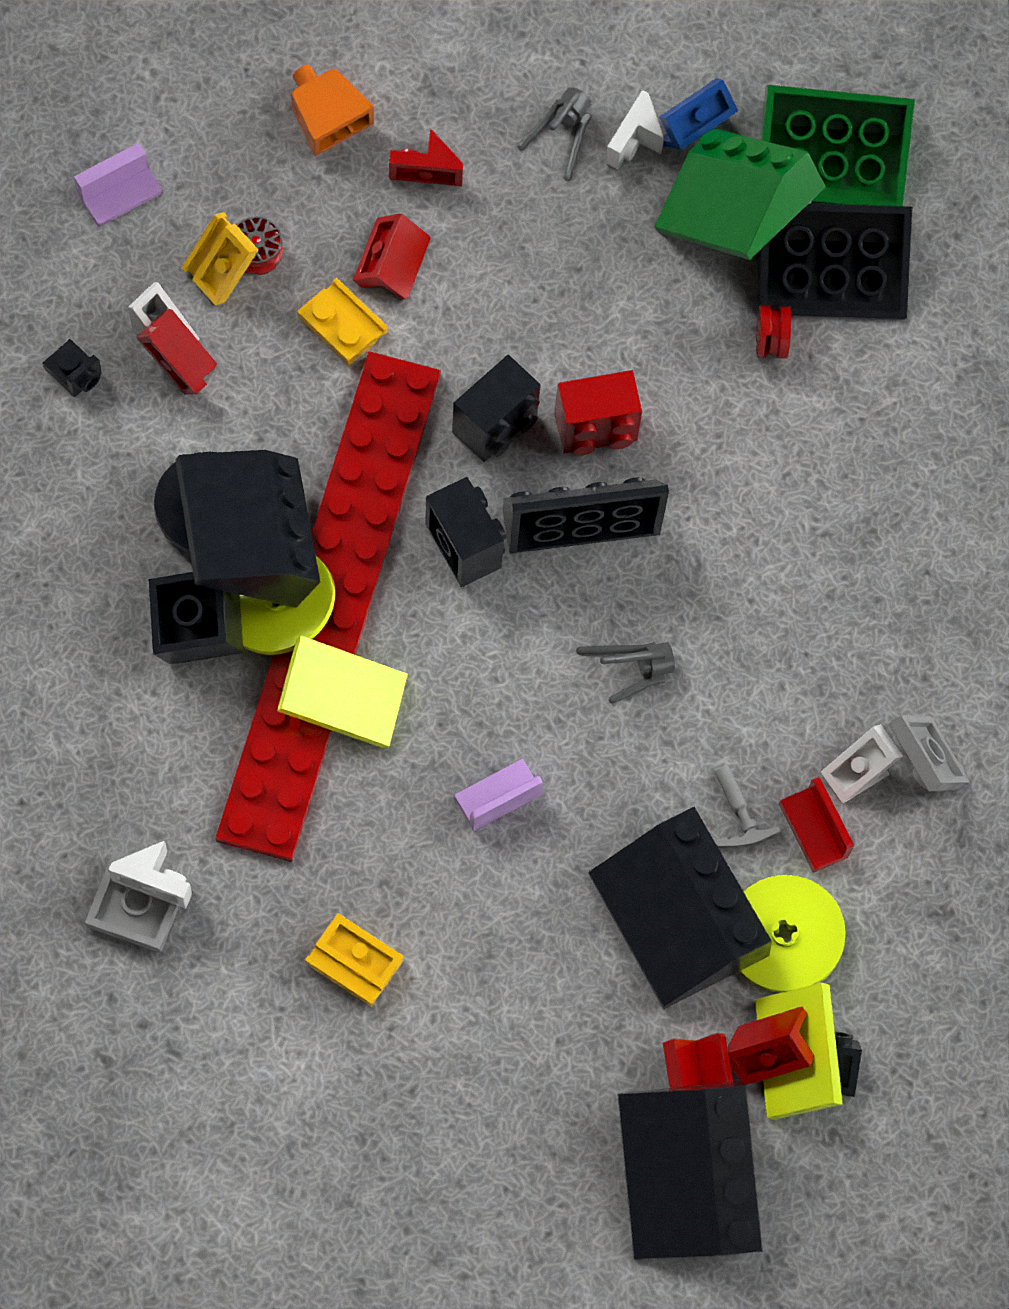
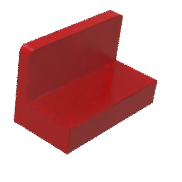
(392, 255)
(177, 352)
(817, 826)
(769, 1047)
(697, 1061)

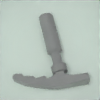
(739, 805)

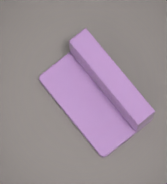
(117, 185)
(498, 794)

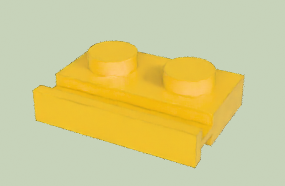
(220, 258)
(342, 321)
(354, 959)

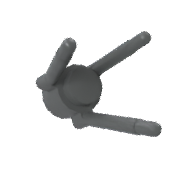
(568, 111)
(651, 658)

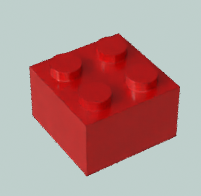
(598, 412)

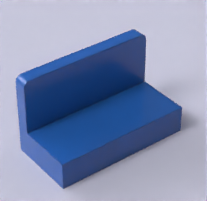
(697, 114)

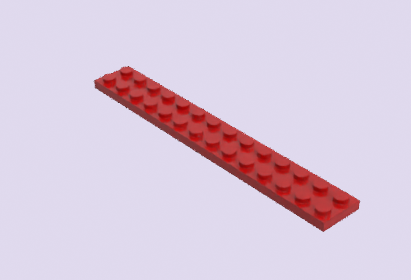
(352, 541)

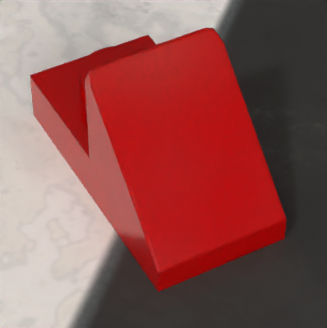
(434, 167)

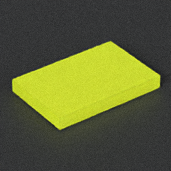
(342, 692)
(812, 1086)

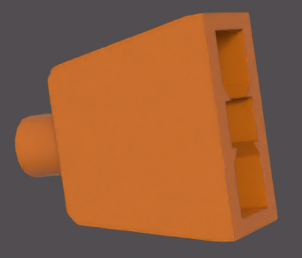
(328, 108)

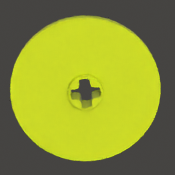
(275, 629)
(814, 945)

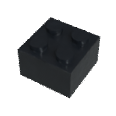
(496, 409)
(465, 531)
(193, 620)

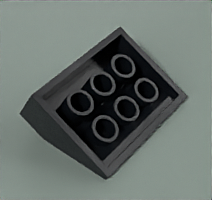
(839, 262)
(584, 514)
(248, 524)
(680, 908)
(690, 1171)

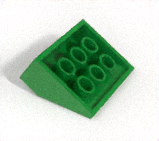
(852, 138)
(737, 193)

